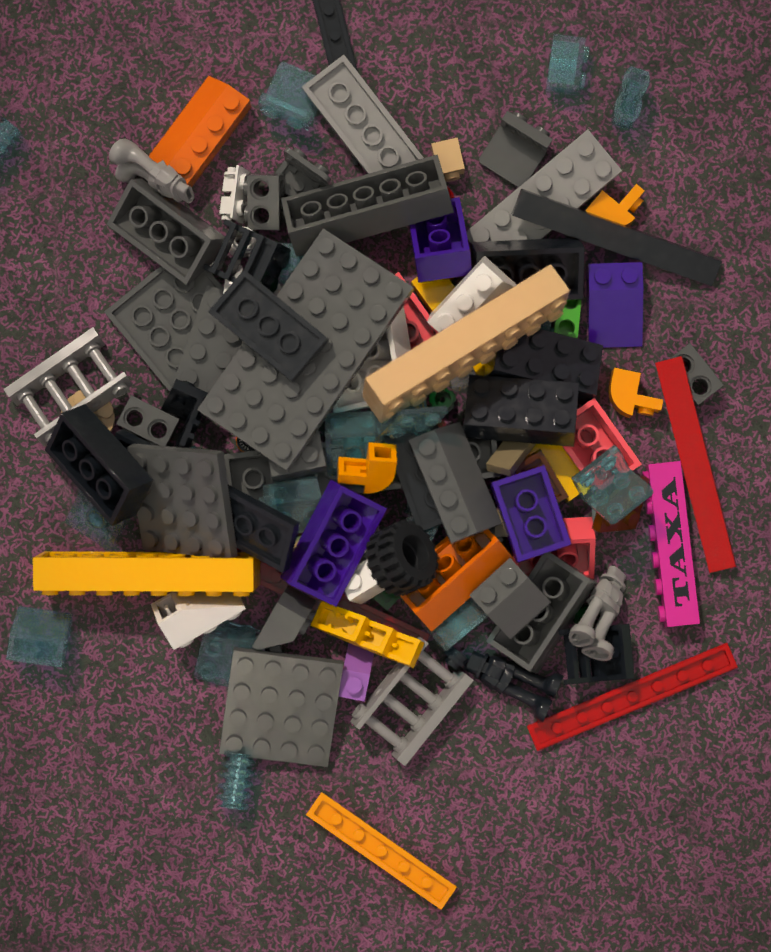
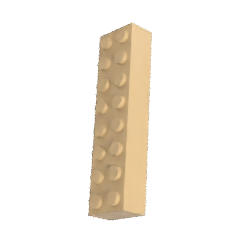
(466, 344)

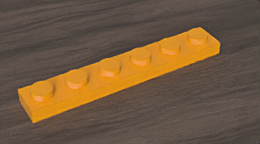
(381, 850)

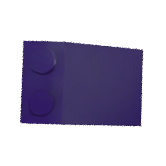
(615, 304)

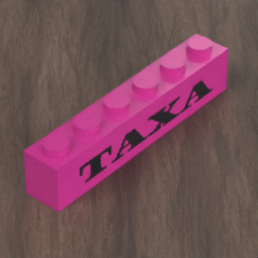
(672, 545)

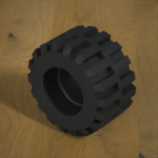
(401, 558)

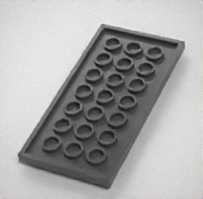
(348, 303)

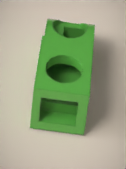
(569, 322)

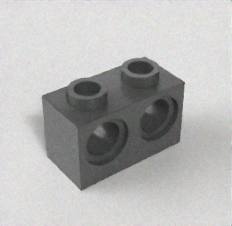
(270, 202)
(700, 372)
(151, 418)

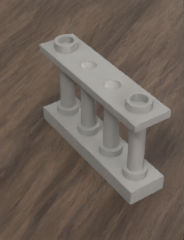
(62, 362)
(420, 726)

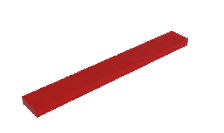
(696, 464)
(632, 696)

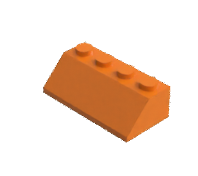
(201, 129)
(459, 573)

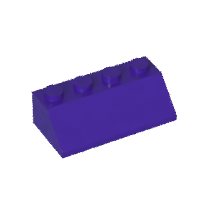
(333, 543)

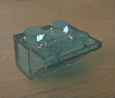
(39, 637)

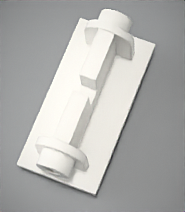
(234, 206)

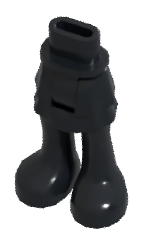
(498, 673)

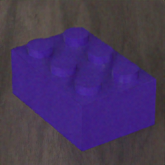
(441, 246)
(530, 514)

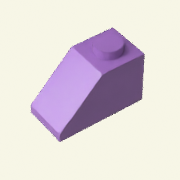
(356, 673)

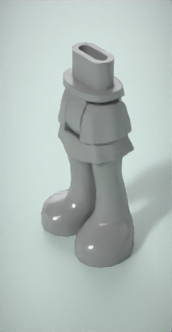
(162, 178)
(606, 601)

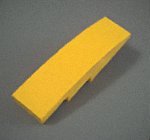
(367, 634)

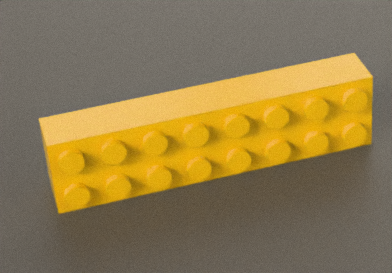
(143, 572)

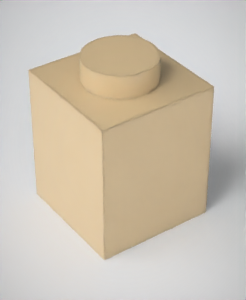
(450, 158)

